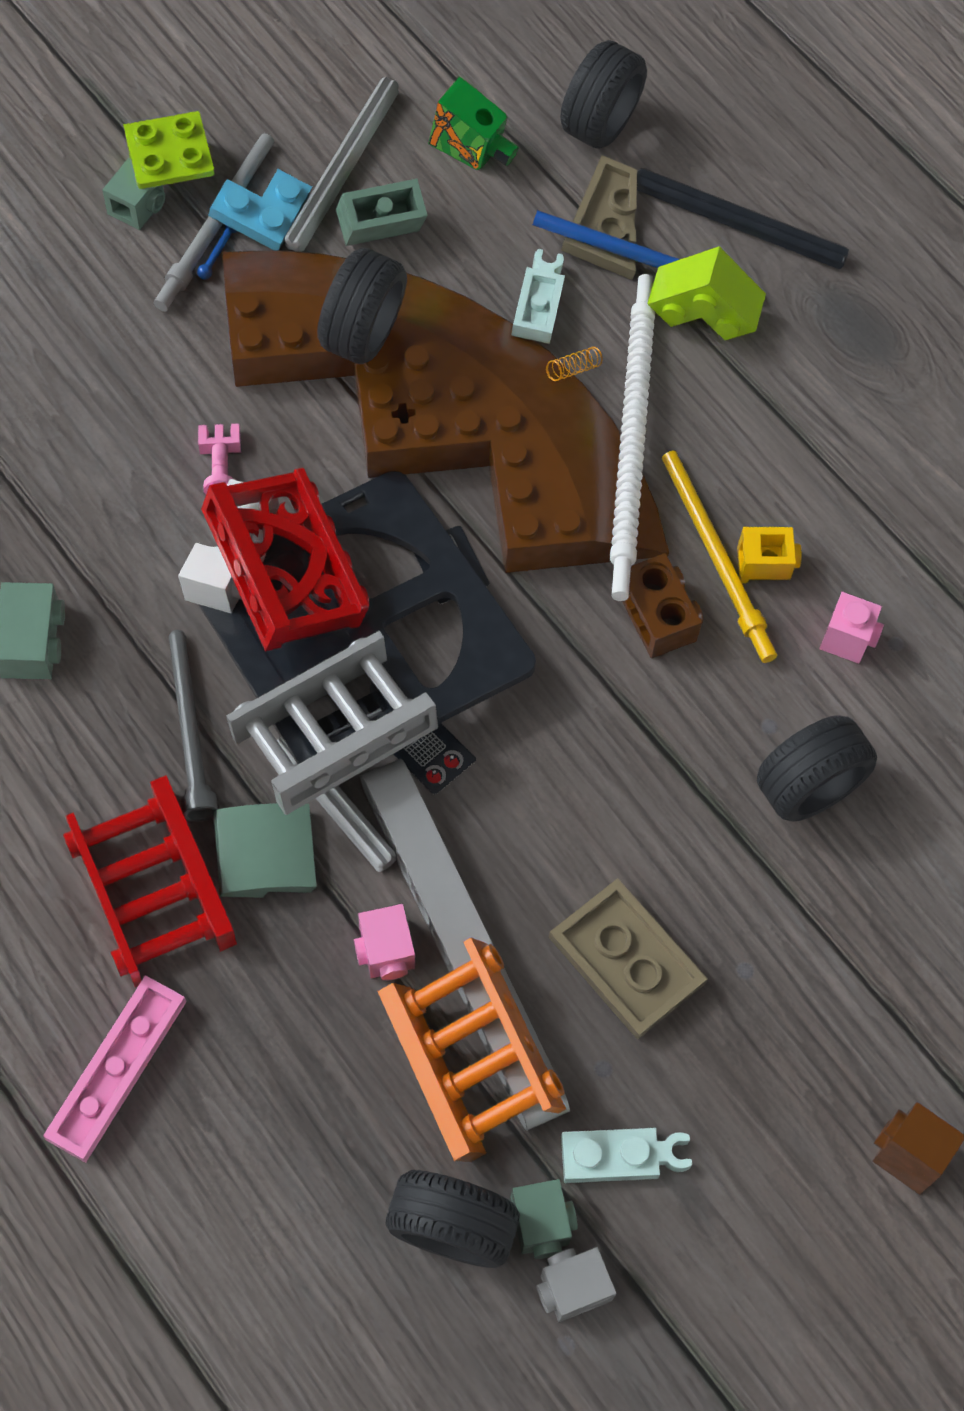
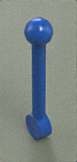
(204, 271)

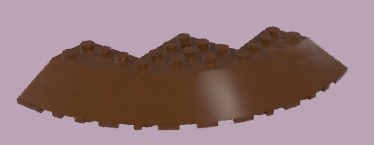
(450, 397)

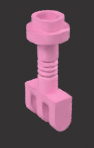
(219, 448)

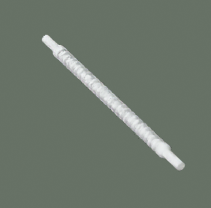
(628, 493)

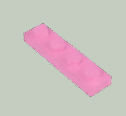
(114, 1069)

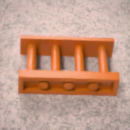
(426, 1047)

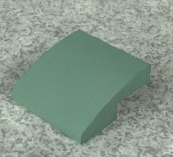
(264, 850)

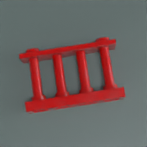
(193, 885)

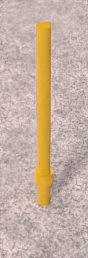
(750, 620)

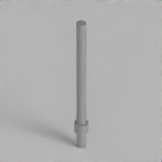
(181, 273)

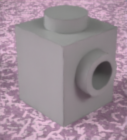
(575, 1283)

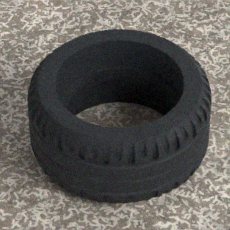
(603, 94)
(362, 305)
(816, 768)
(452, 1218)

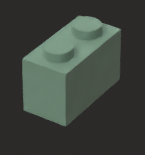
(381, 212)
(29, 630)

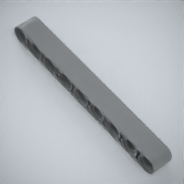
(445, 907)

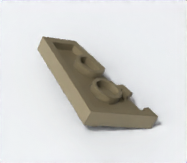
(610, 209)

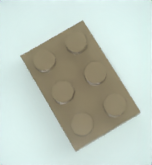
(627, 958)

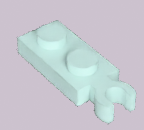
(539, 299)
(619, 1155)

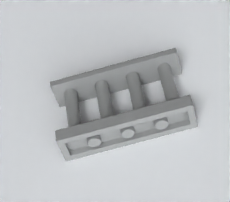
(334, 760)

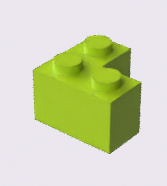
(708, 288)

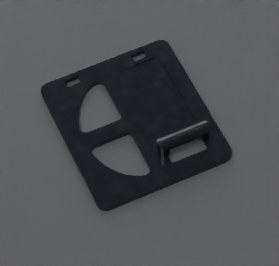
(491, 649)

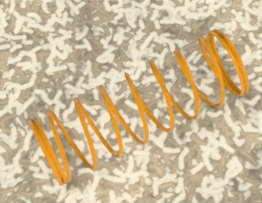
(587, 355)

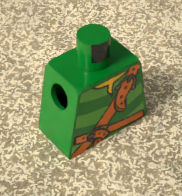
(471, 127)

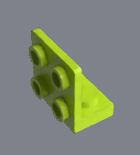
(168, 150)

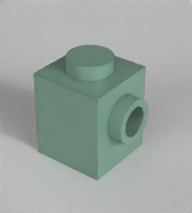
(127, 201)
(544, 1218)

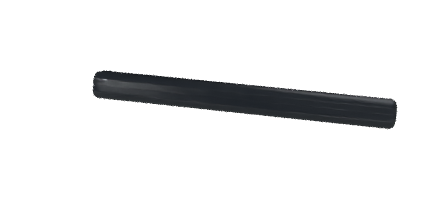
(742, 218)

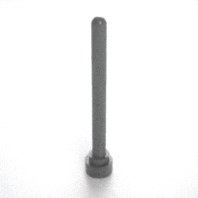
(199, 801)

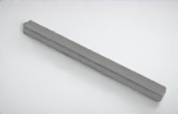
(341, 165)

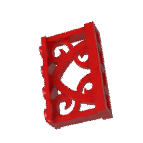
(308, 529)

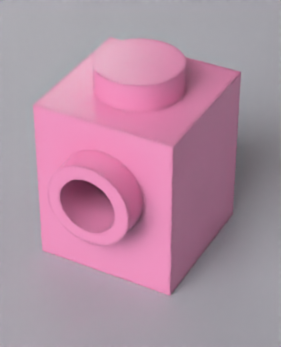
(852, 628)
(385, 943)

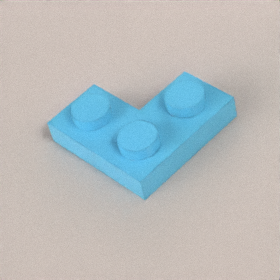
(264, 217)

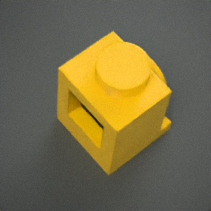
(767, 553)

